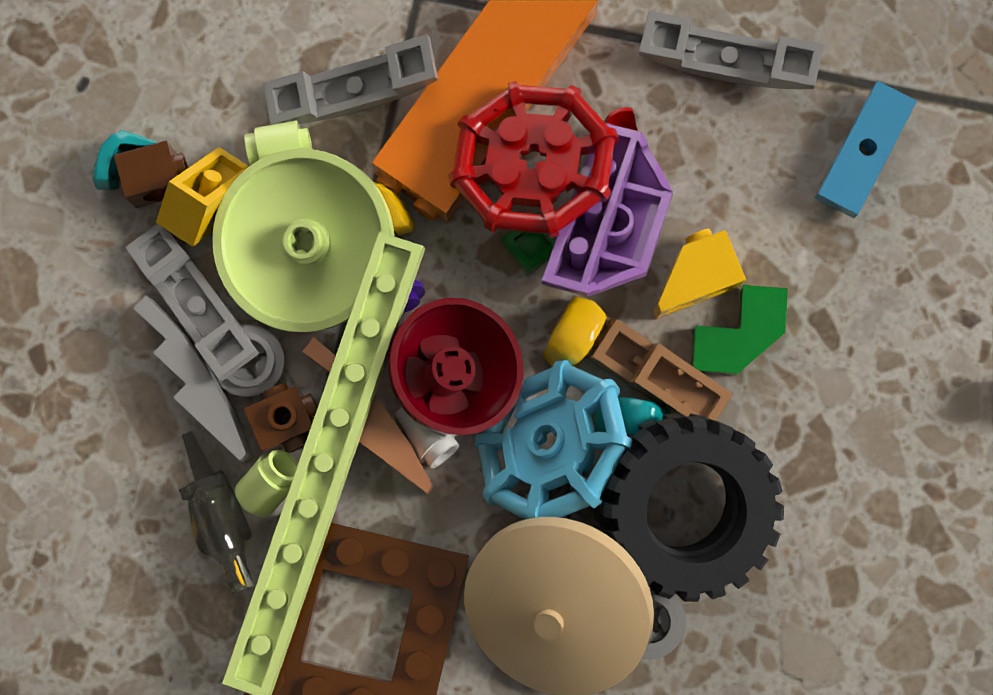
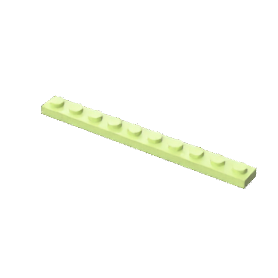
(323, 466)

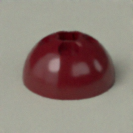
(472, 350)

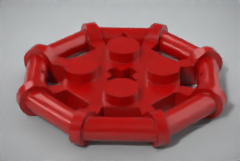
(527, 134)

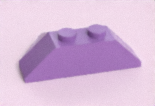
(617, 236)

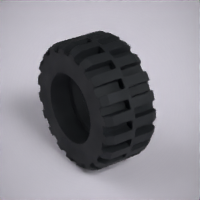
(745, 523)

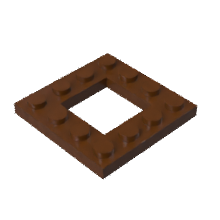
(436, 584)

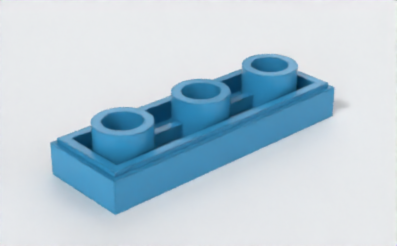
(876, 130)

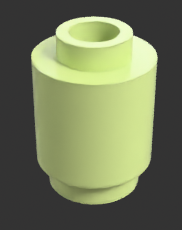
(276, 138)
(266, 483)

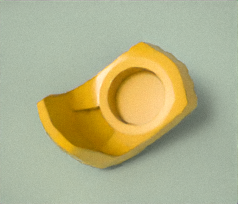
(400, 215)
(575, 331)

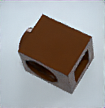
(147, 171)

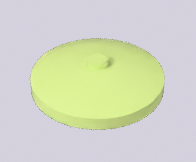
(298, 238)

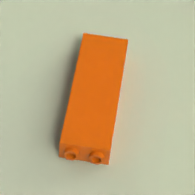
(503, 45)

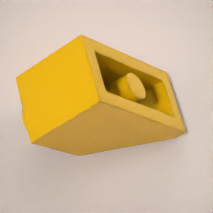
(196, 194)
(700, 272)

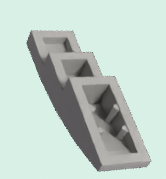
(201, 393)

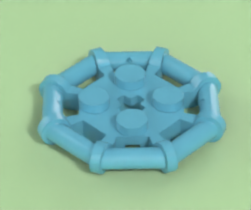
(568, 456)

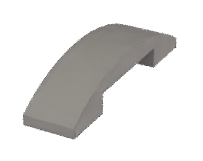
(730, 56)
(352, 87)
(193, 301)

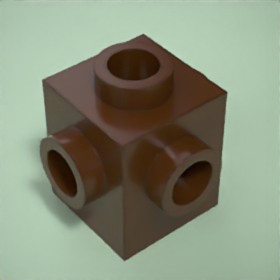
(267, 417)

